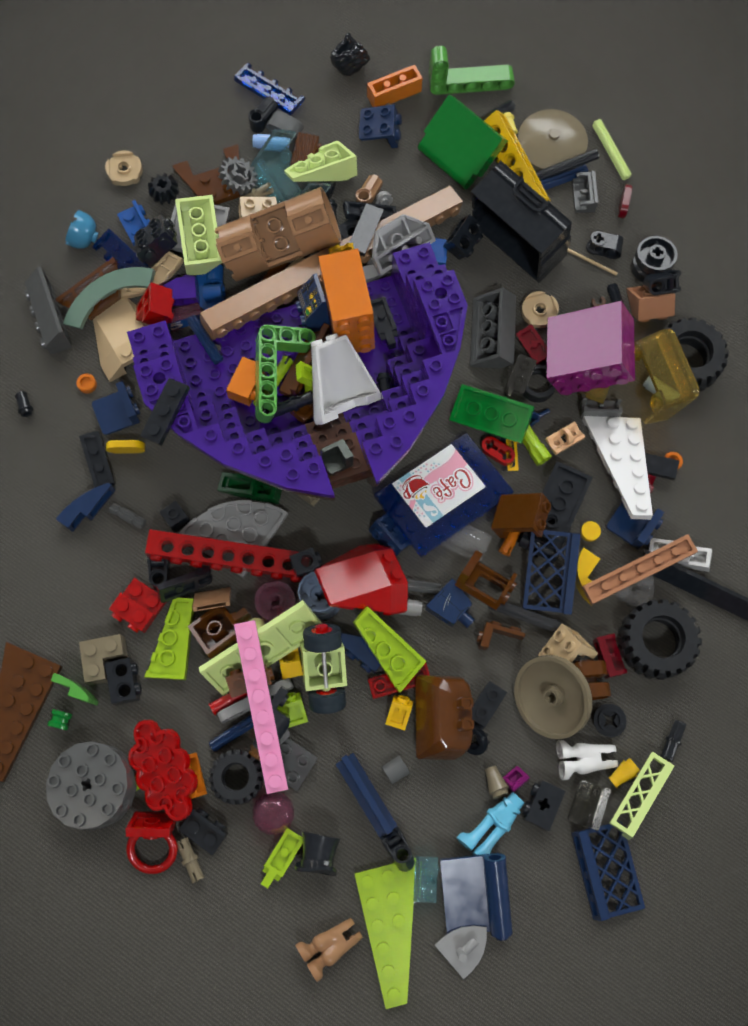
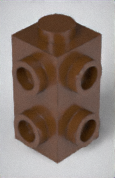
(237, 684)

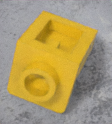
(399, 712)

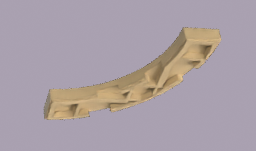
(164, 268)

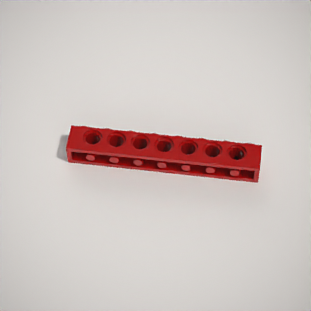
(158, 539)

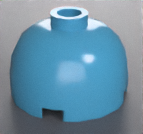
(81, 231)

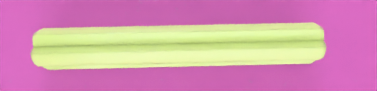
(611, 149)

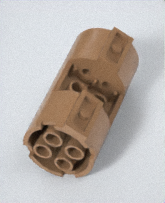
(278, 234)

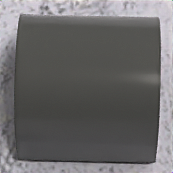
(395, 769)

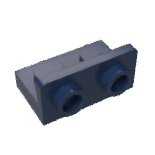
(389, 535)

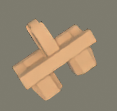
(572, 436)

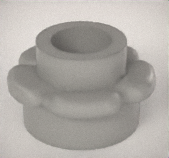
(384, 198)

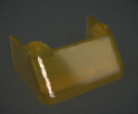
(669, 374)

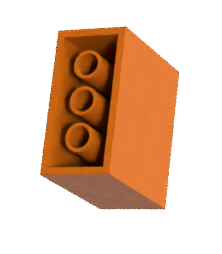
(348, 298)

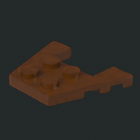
(208, 182)

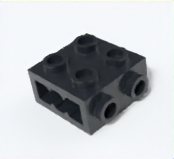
(155, 240)

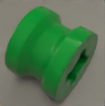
(59, 719)

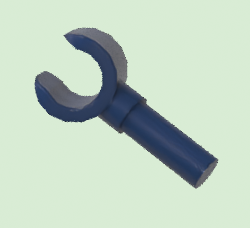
(536, 416)

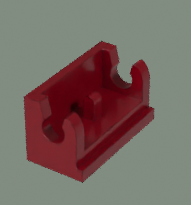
(533, 344)
(609, 652)

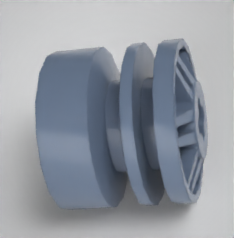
(308, 591)

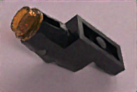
(281, 719)

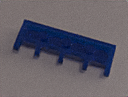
(264, 88)
(119, 250)

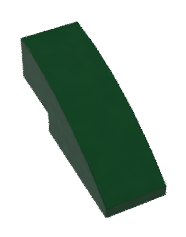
(248, 488)

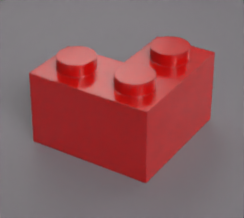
(155, 305)

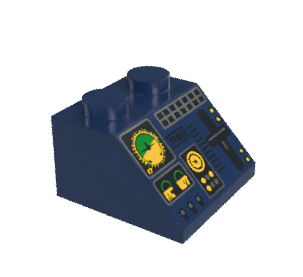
(312, 305)

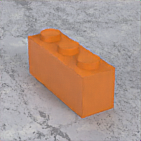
(394, 86)

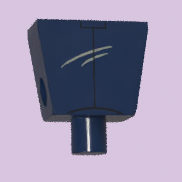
(451, 606)

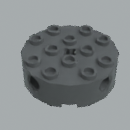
(71, 781)

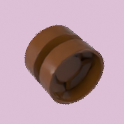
(592, 671)

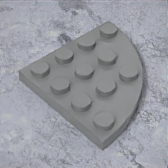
(238, 522)

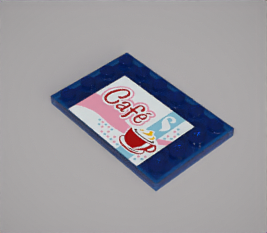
(443, 494)

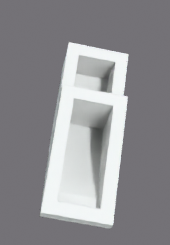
(698, 561)

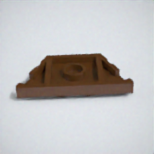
(70, 295)

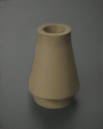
(496, 783)

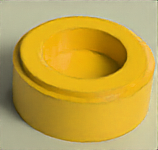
(590, 531)

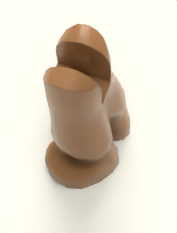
(331, 945)

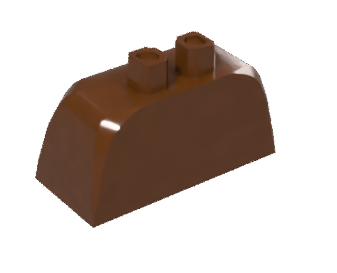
(443, 717)

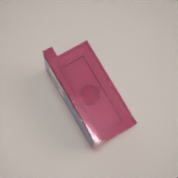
(181, 314)

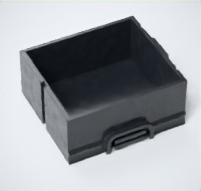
(521, 222)

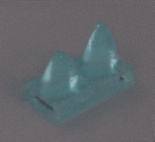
(425, 879)

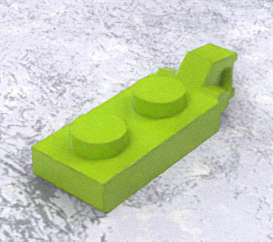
(281, 857)

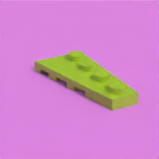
(173, 648)
(391, 651)

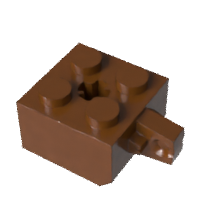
(216, 629)

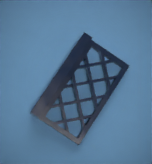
(569, 572)
(366, 795)
(592, 878)

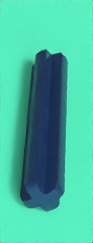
(563, 177)
(205, 339)
(231, 734)

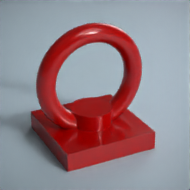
(151, 826)

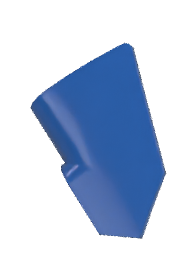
(211, 287)

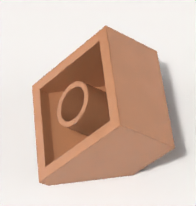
(647, 306)

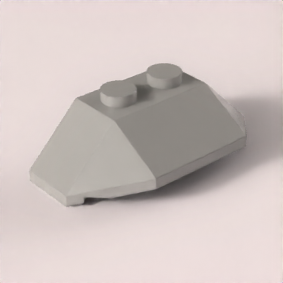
(397, 236)

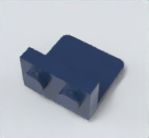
(380, 123)
(116, 410)
(634, 531)

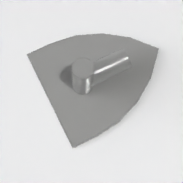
(464, 948)

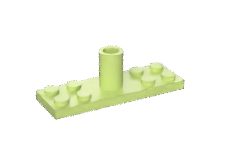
(276, 641)

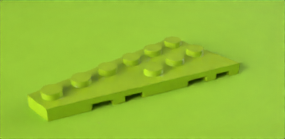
(388, 914)

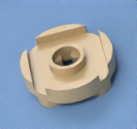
(127, 177)
(530, 305)

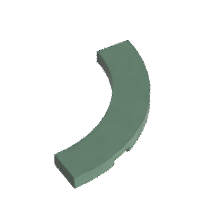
(102, 288)

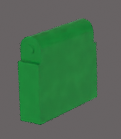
(460, 142)

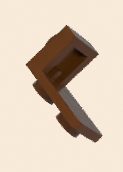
(484, 636)

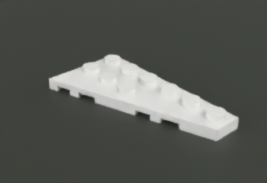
(623, 455)

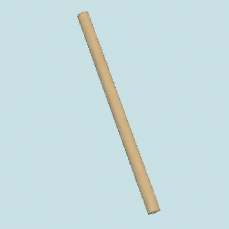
(593, 262)

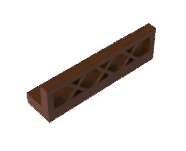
(290, 384)

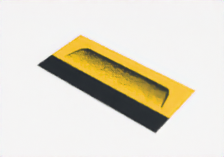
(514, 466)

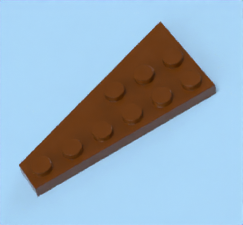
(23, 691)

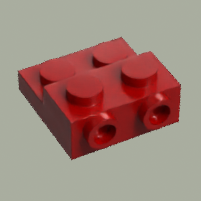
(137, 606)

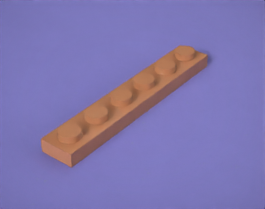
(639, 569)

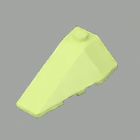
(331, 163)

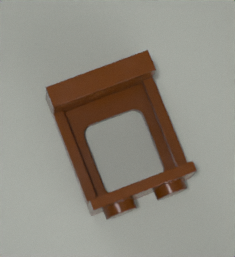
(476, 569)

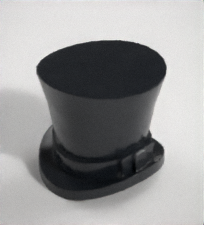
(318, 854)

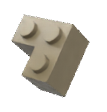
(97, 653)

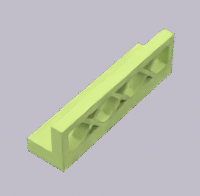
(647, 801)

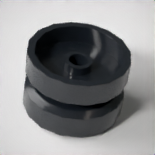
(653, 256)

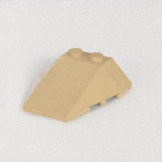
(112, 337)

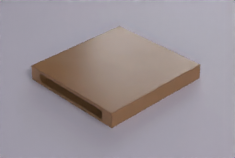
(212, 599)

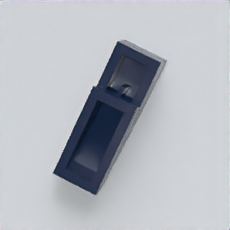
(85, 506)

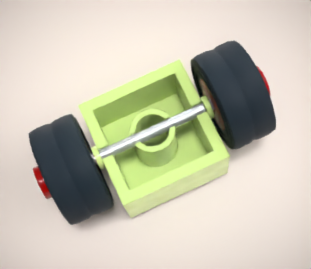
(324, 668)

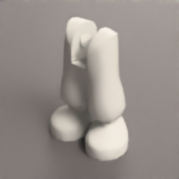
(587, 757)

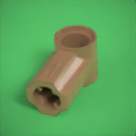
(369, 189)

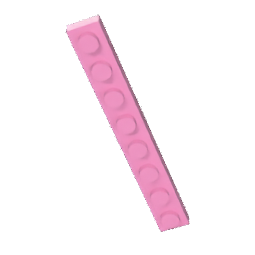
(261, 707)

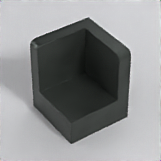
(337, 457)

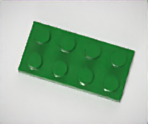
(492, 413)

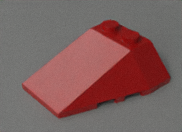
(365, 578)

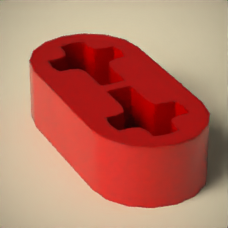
(500, 447)

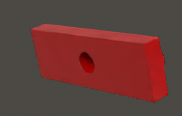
(382, 686)

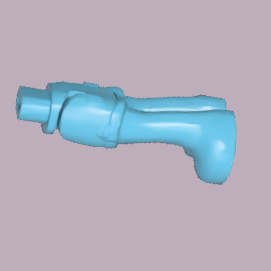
(501, 816)

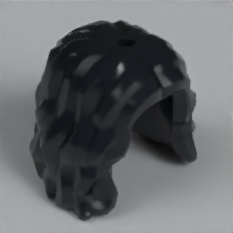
(349, 56)

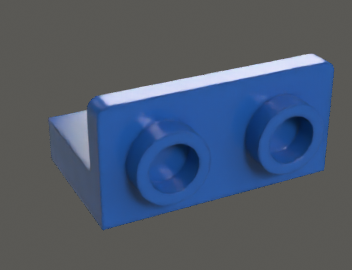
(133, 220)

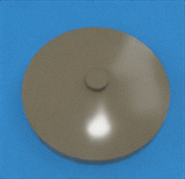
(552, 138)
(553, 696)

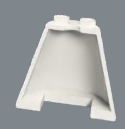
(339, 379)

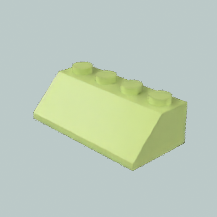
(198, 234)

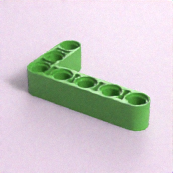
(466, 79)
(269, 365)

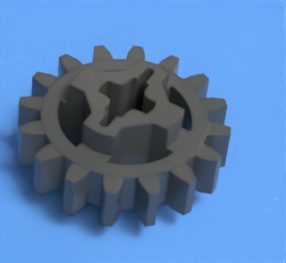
(239, 177)

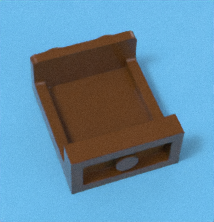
(521, 514)

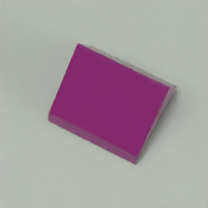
(516, 779)

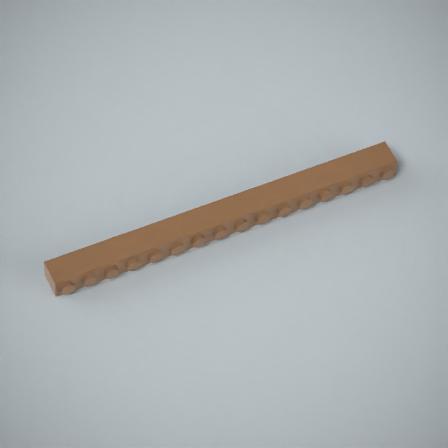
(284, 285)

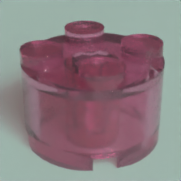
(272, 592)

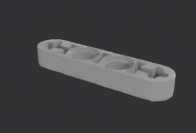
(243, 706)

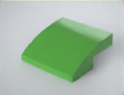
(76, 690)

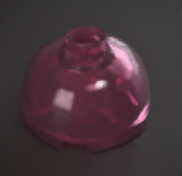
(273, 813)

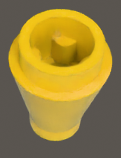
(625, 771)

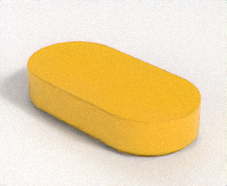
(125, 446)

